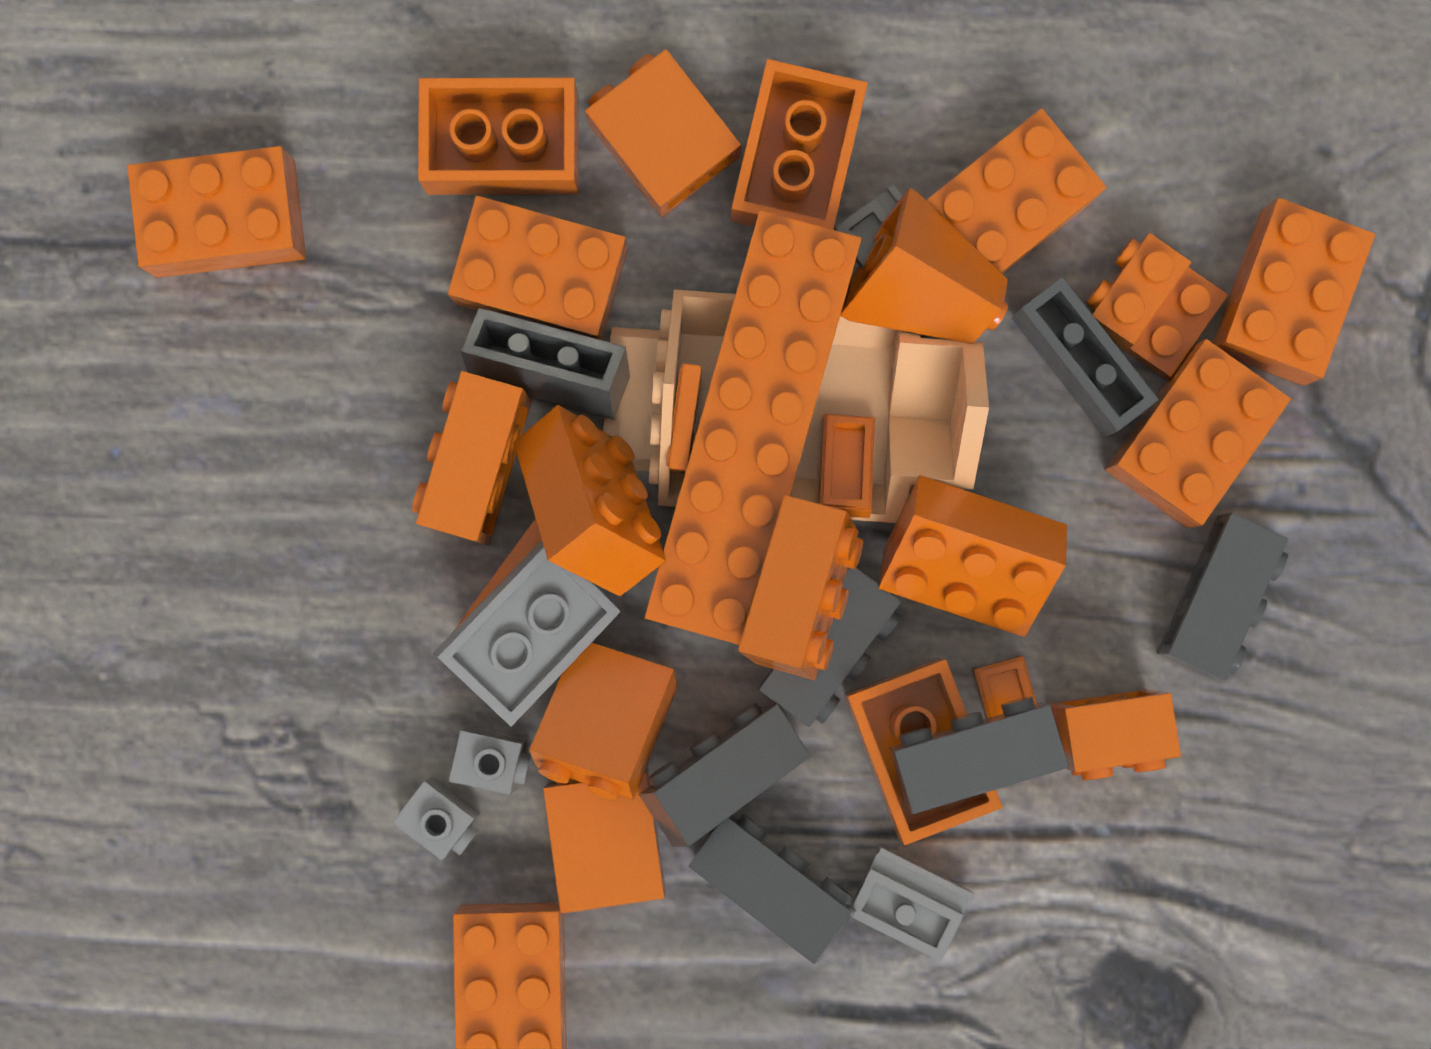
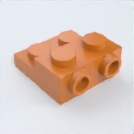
(1155, 304)

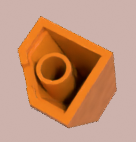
(925, 278)

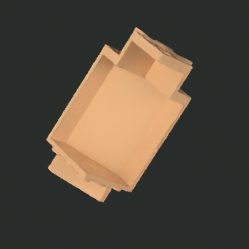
(921, 391)

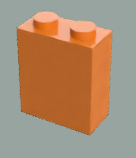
(662, 131)
(604, 721)
(602, 847)

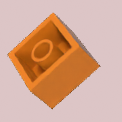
(1117, 730)

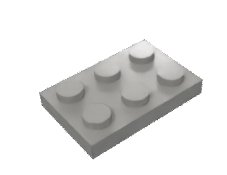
(526, 634)

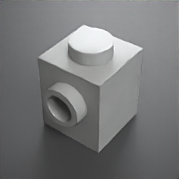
(490, 761)
(438, 819)

